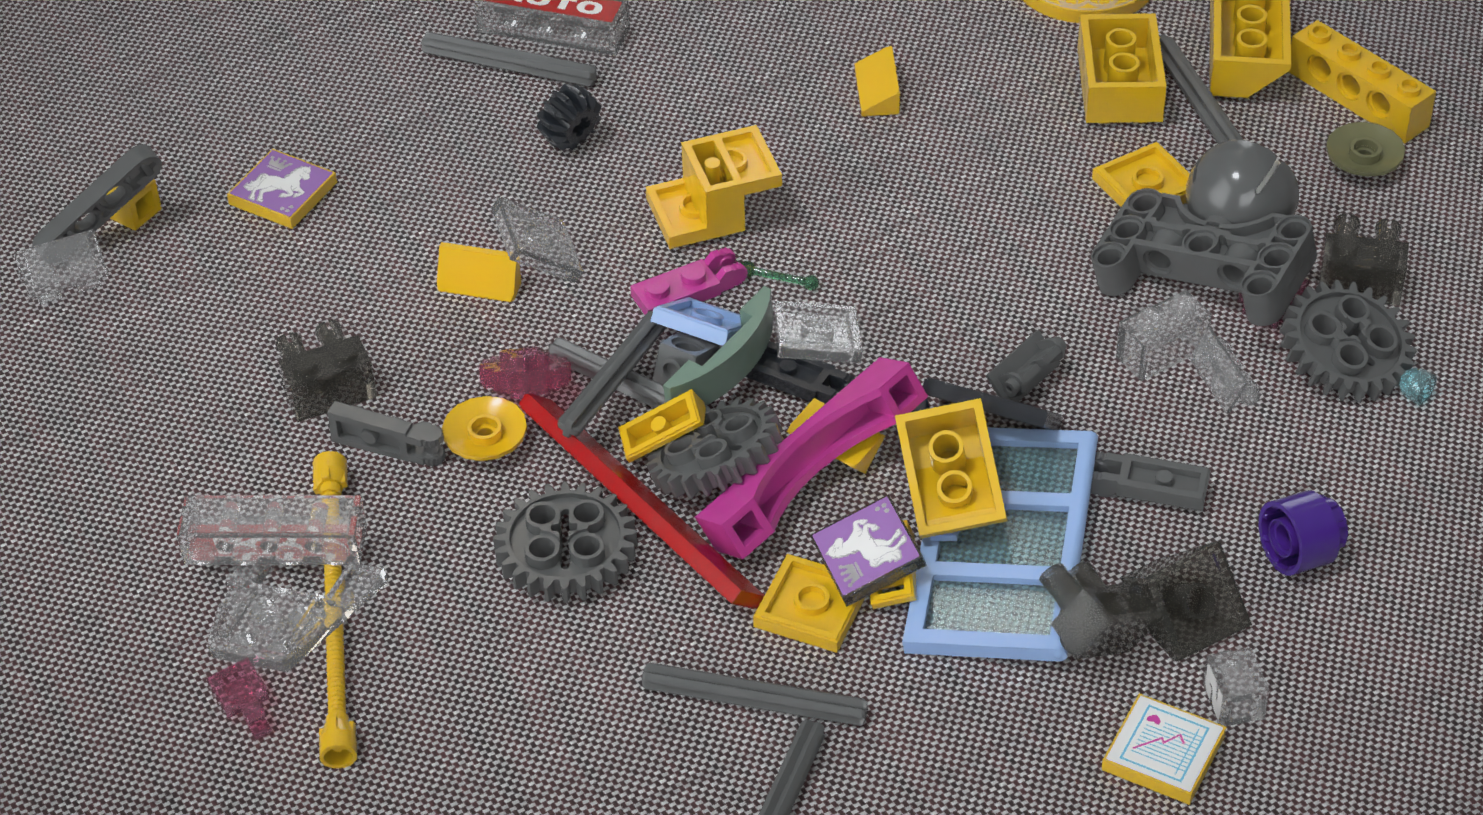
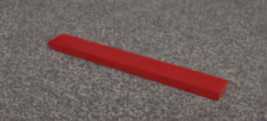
(646, 505)

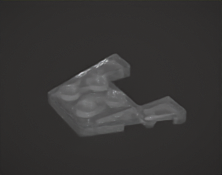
(280, 624)

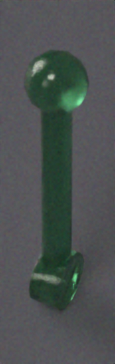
(810, 282)

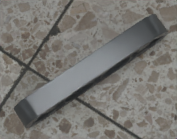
(128, 174)

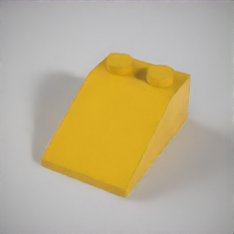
(950, 468)

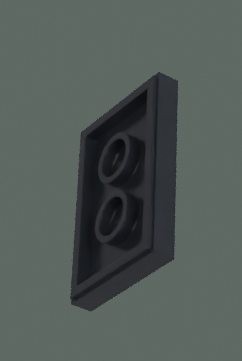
(994, 404)

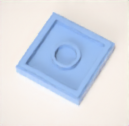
(698, 319)

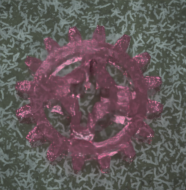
(525, 372)

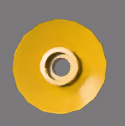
(484, 428)

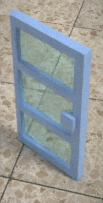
(984, 581)

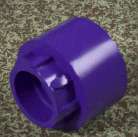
(1302, 531)

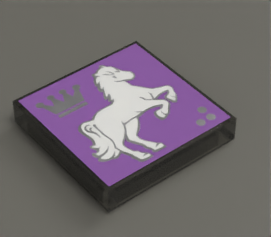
(868, 550)

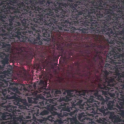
(242, 691)

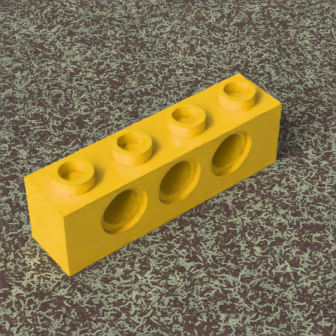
(1361, 81)

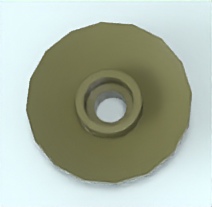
(1365, 149)

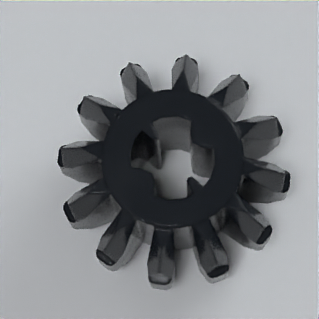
(568, 116)

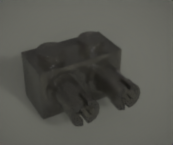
(1365, 260)
(325, 374)
(1097, 616)

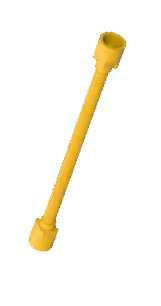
(338, 735)

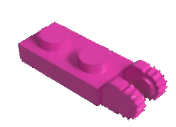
(695, 280)

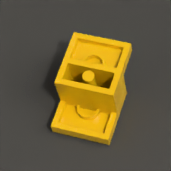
(713, 186)

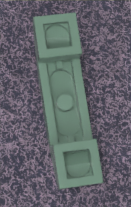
(733, 359)

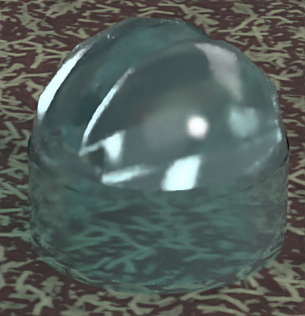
(1417, 384)

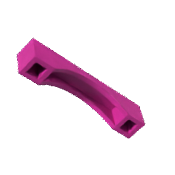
(867, 405)

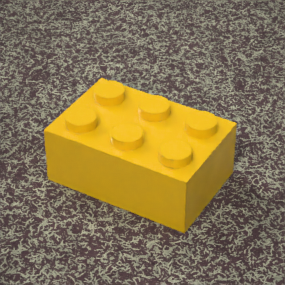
(1121, 68)

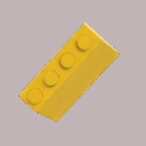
(1248, 45)

